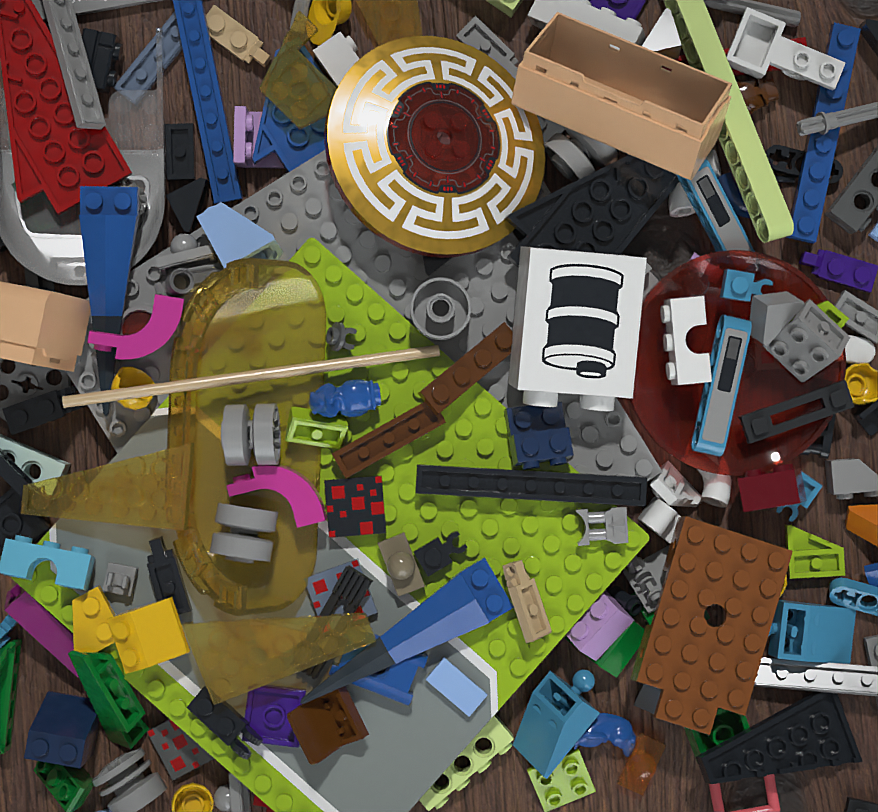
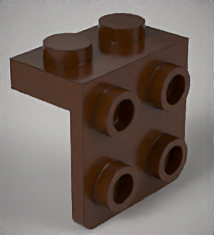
(326, 724)

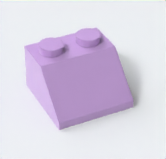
(599, 626)

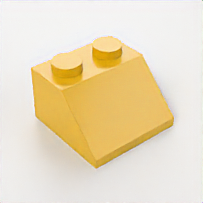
(148, 635)

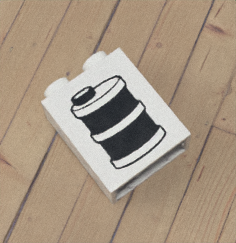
(576, 326)

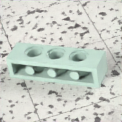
(26, 456)

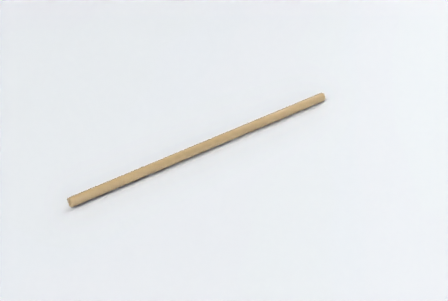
(250, 376)

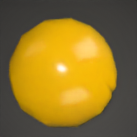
(132, 377)
(862, 383)
(192, 798)

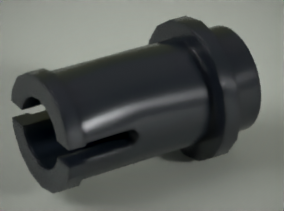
(630, 604)

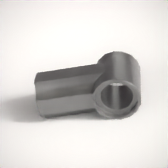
(193, 277)

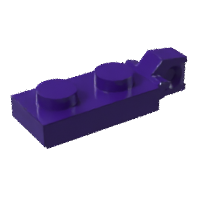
(841, 269)

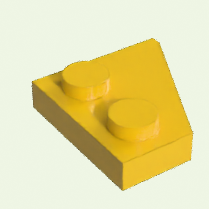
(90, 621)

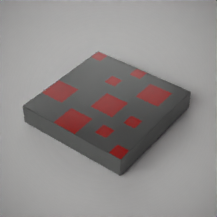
(177, 749)

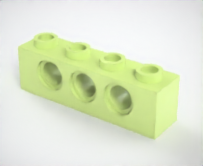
(479, 759)

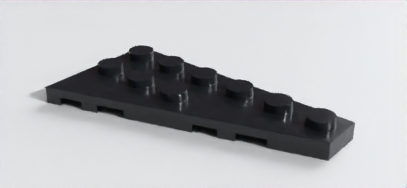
(792, 740)

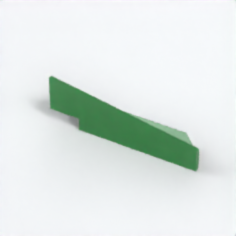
(110, 696)

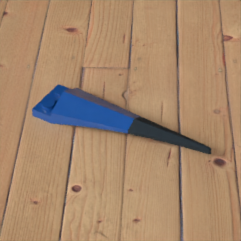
(108, 238)
(454, 609)

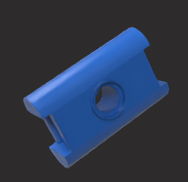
(392, 681)

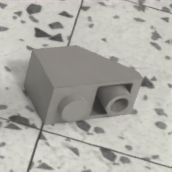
(850, 477)

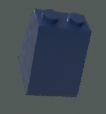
(63, 730)

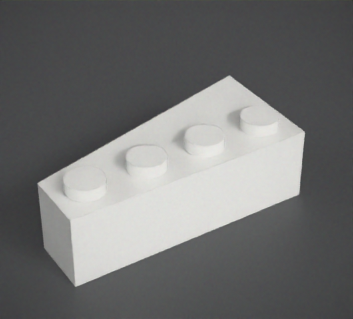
(604, 19)

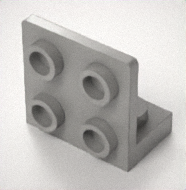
(808, 342)

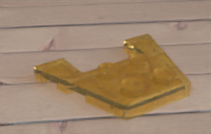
(294, 81)

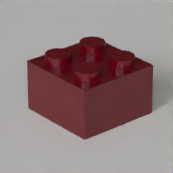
(772, 489)

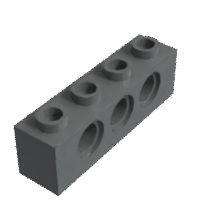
(843, 209)

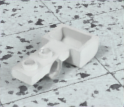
(760, 44)

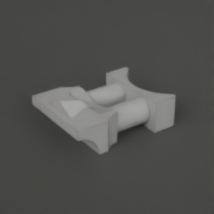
(614, 522)

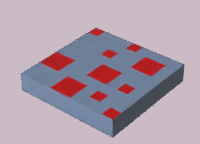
(321, 586)

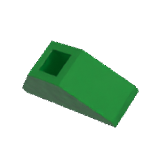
(66, 783)

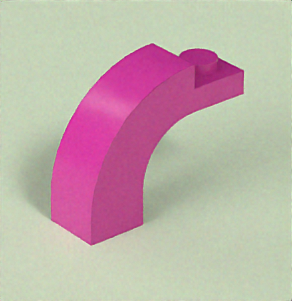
(161, 326)
(295, 487)

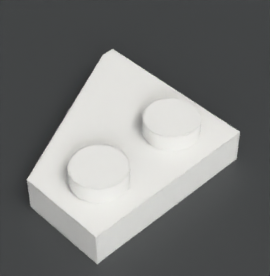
(674, 488)

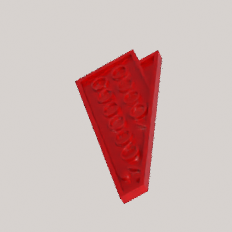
(43, 134)

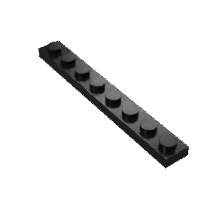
(531, 485)

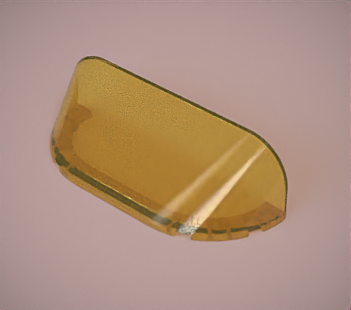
(238, 322)

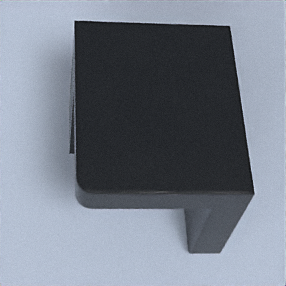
(868, 417)

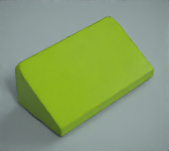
(315, 429)

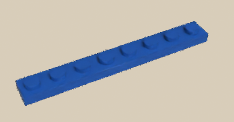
(208, 100)
(821, 147)

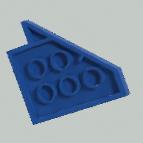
(283, 138)

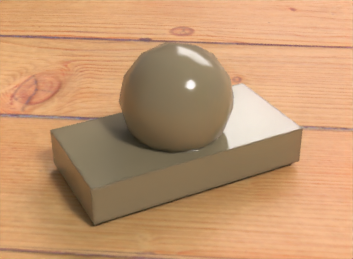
(401, 564)

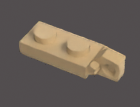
(235, 37)
(526, 602)

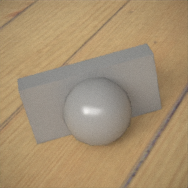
(186, 255)
(233, 796)

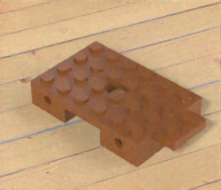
(700, 663)

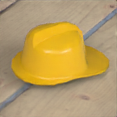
(326, 16)

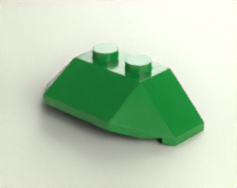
(9, 673)

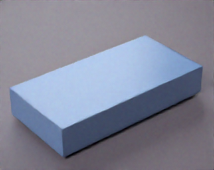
(456, 686)

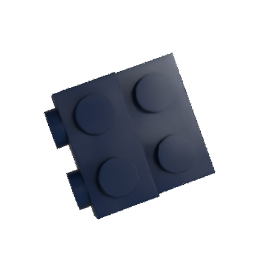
(538, 436)

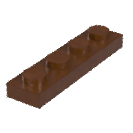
(468, 369)
(387, 439)

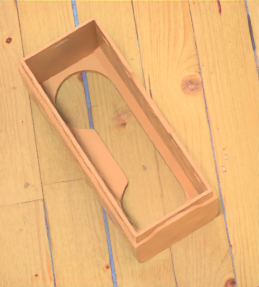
(622, 95)
(42, 326)

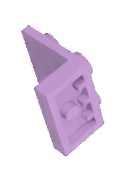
(245, 135)

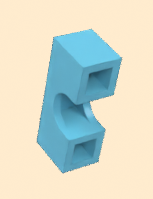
(22, 557)

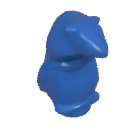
(351, 398)
(609, 728)

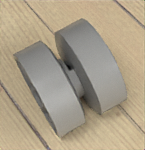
(574, 155)
(440, 309)
(242, 434)
(242, 540)

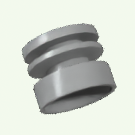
(129, 783)

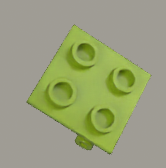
(565, 784)

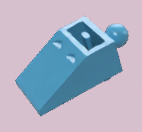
(812, 632)
(555, 720)

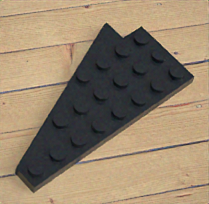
(596, 211)

